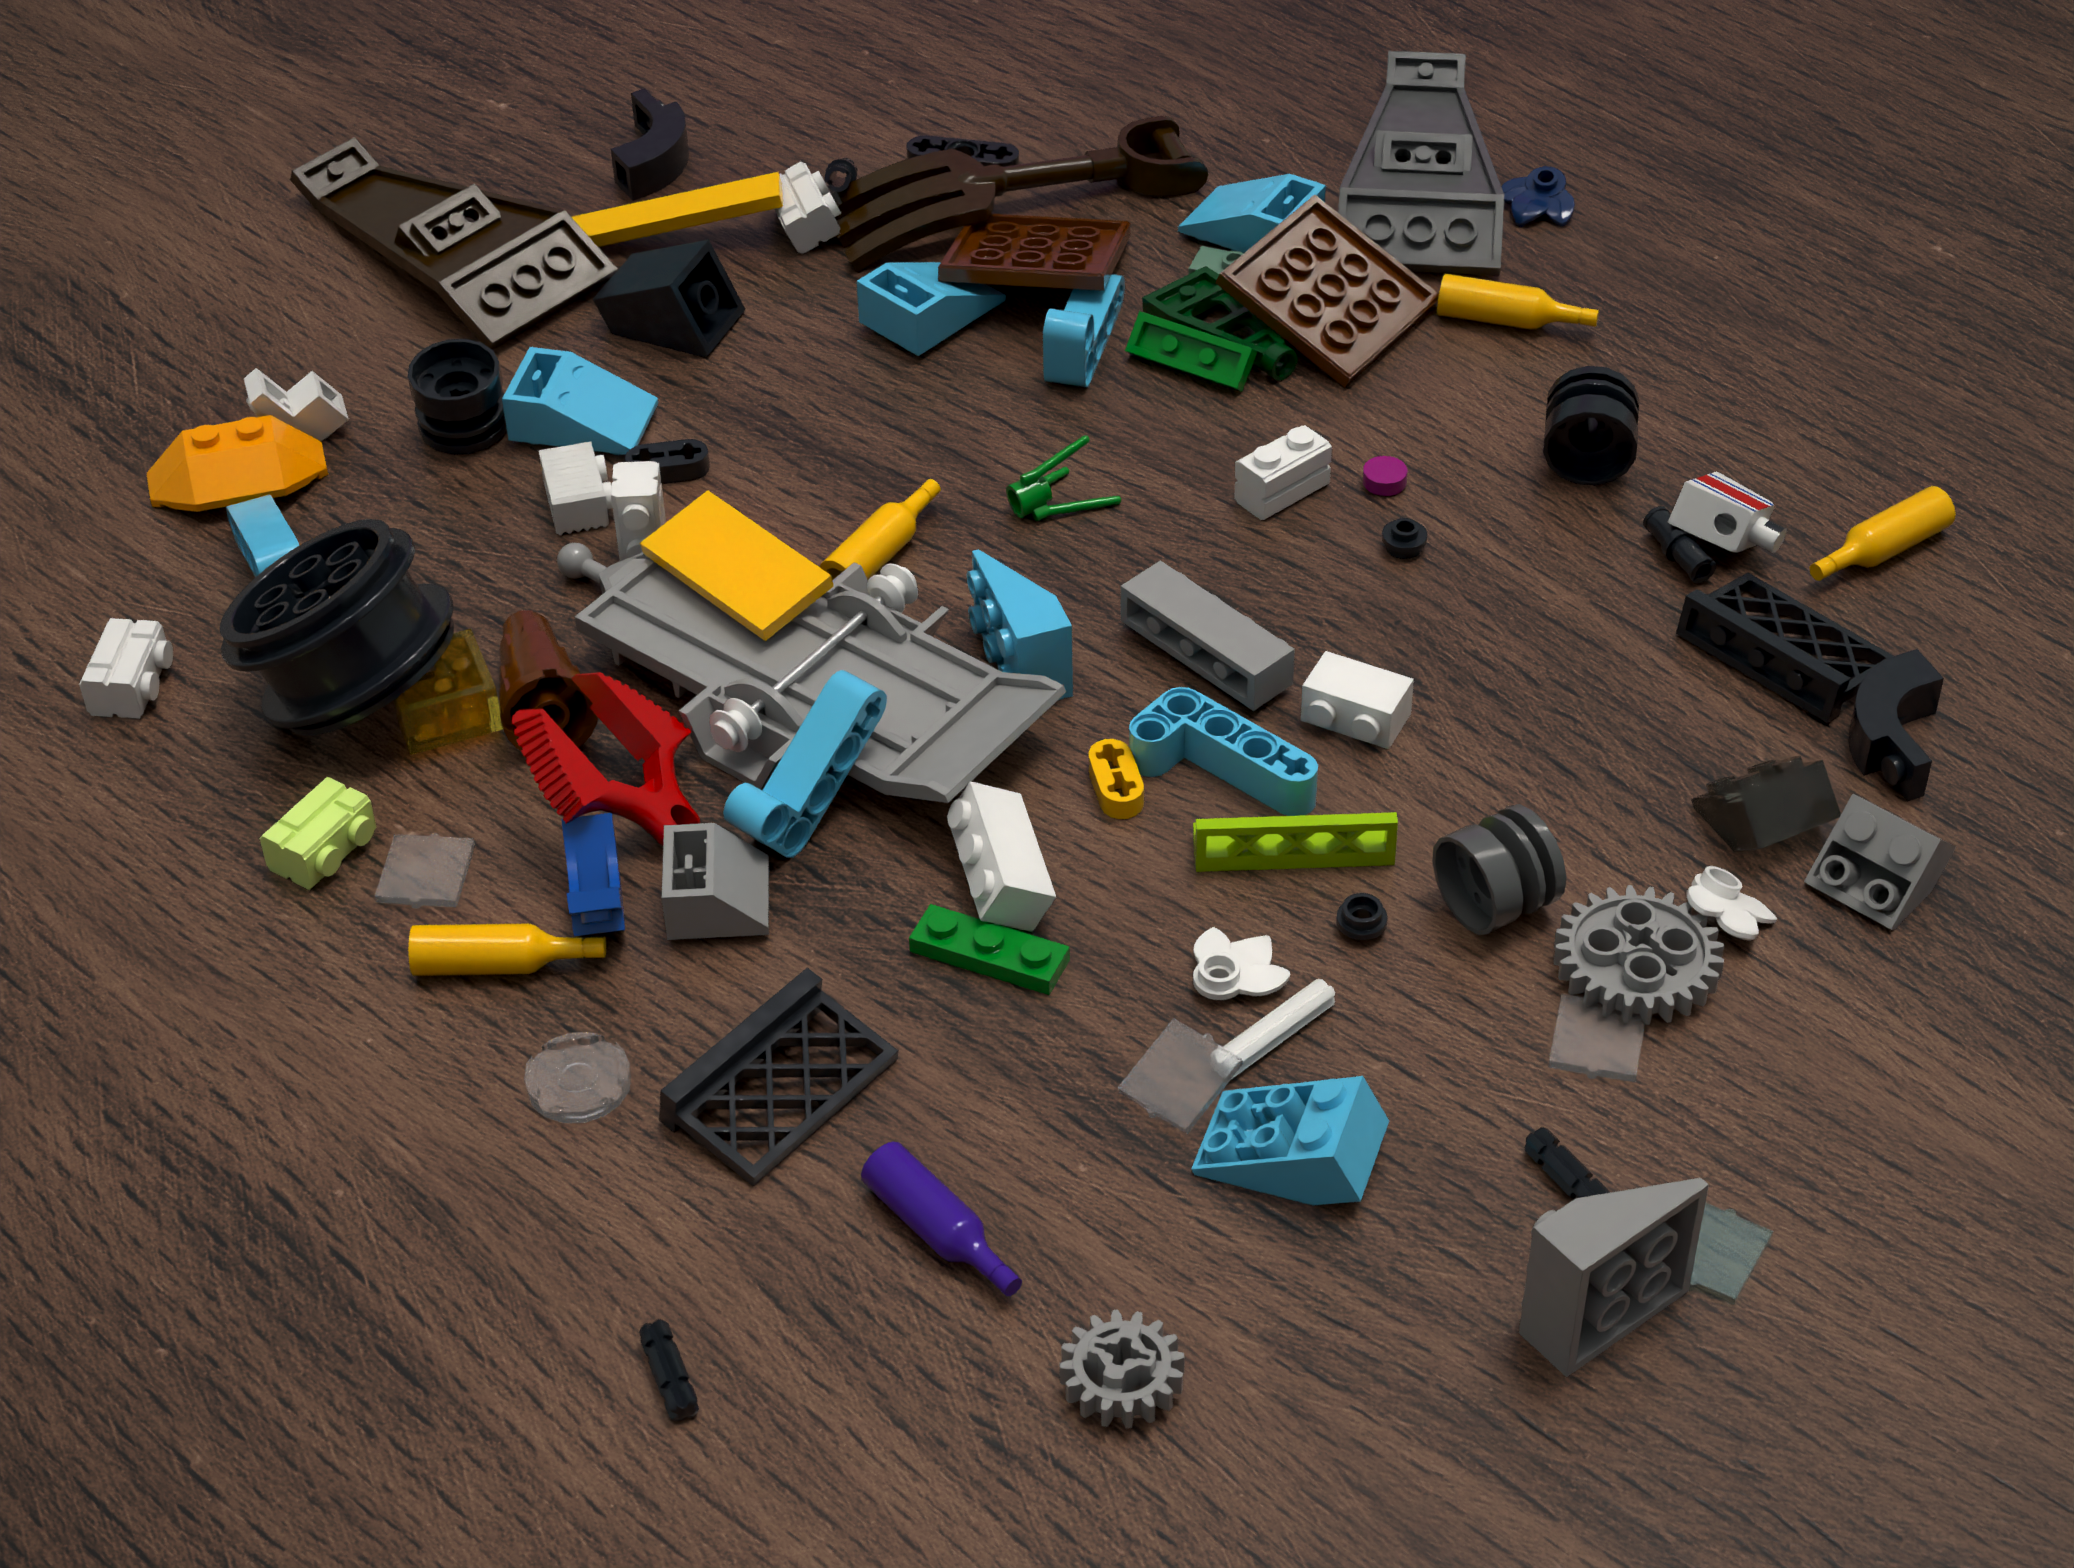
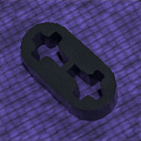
(677, 459)

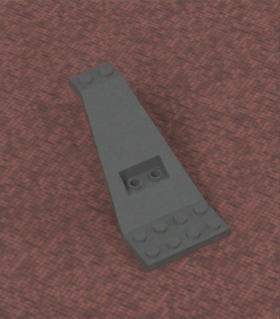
(1419, 209)

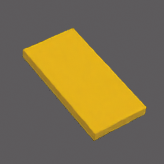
(737, 565)

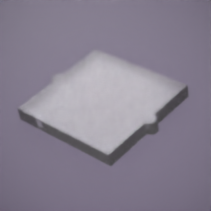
(425, 870)
(1595, 1043)
(1180, 1075)

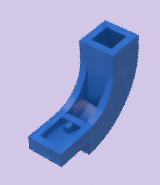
(593, 875)

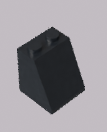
(672, 299)

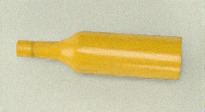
(1506, 304)
(1890, 532)
(881, 534)
(492, 949)

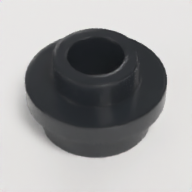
(1404, 538)
(1362, 917)

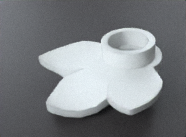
(1719, 895)
(1235, 967)

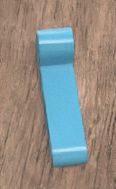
(1080, 332)
(260, 532)
(1225, 744)
(811, 767)

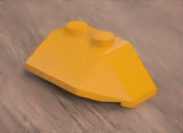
(234, 464)

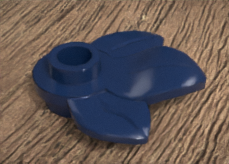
(1538, 195)

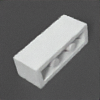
(1000, 856)

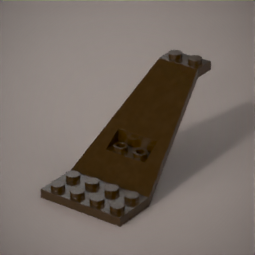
(493, 272)

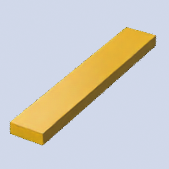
(683, 210)

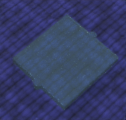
(1727, 1253)

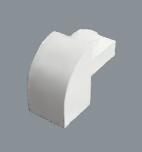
(307, 406)

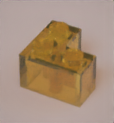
(451, 700)

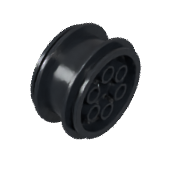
(337, 627)

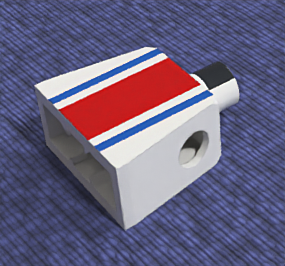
(1726, 514)

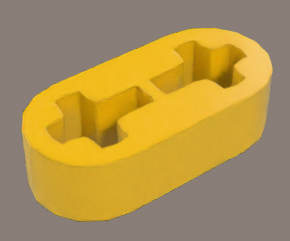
(1124, 776)

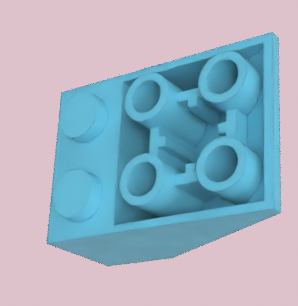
(1248, 210)
(917, 309)
(571, 401)
(1019, 622)
(1296, 1140)

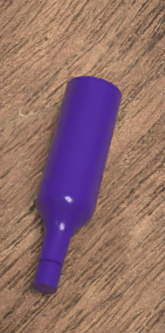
(934, 1213)

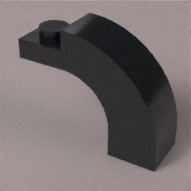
(659, 154)
(1887, 698)

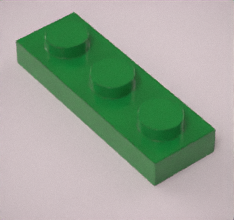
(1191, 351)
(989, 949)

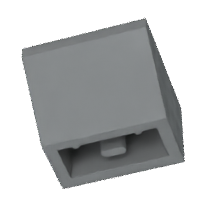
(1878, 863)
(713, 884)

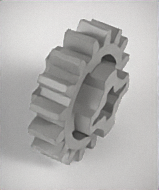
(1122, 1369)

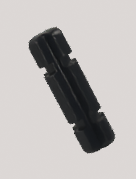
(1562, 1165)
(668, 1370)

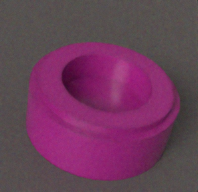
(1384, 475)

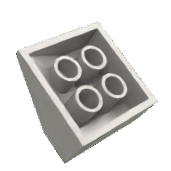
(1608, 1267)

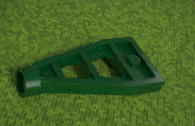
(1198, 293)

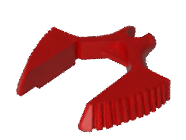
(576, 784)

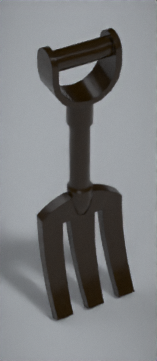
(956, 190)

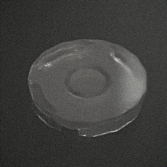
(577, 1078)

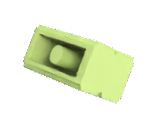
(318, 833)

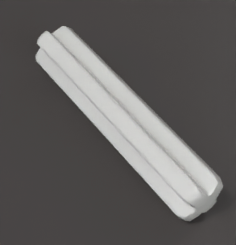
(1281, 1023)

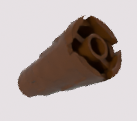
(538, 676)

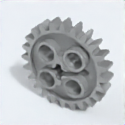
(1638, 954)

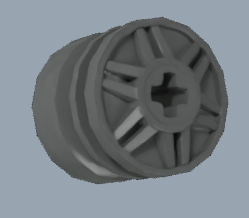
(1499, 869)

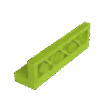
(1295, 842)

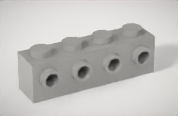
(1207, 635)

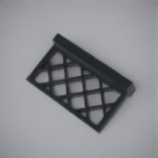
(1780, 663)
(739, 1057)

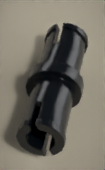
(843, 165)
(1679, 545)

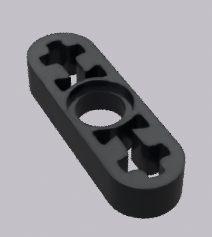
(983, 151)

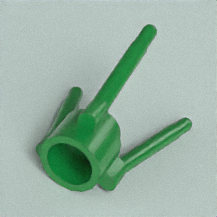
(1033, 490)

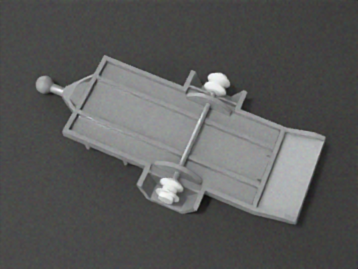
(942, 707)

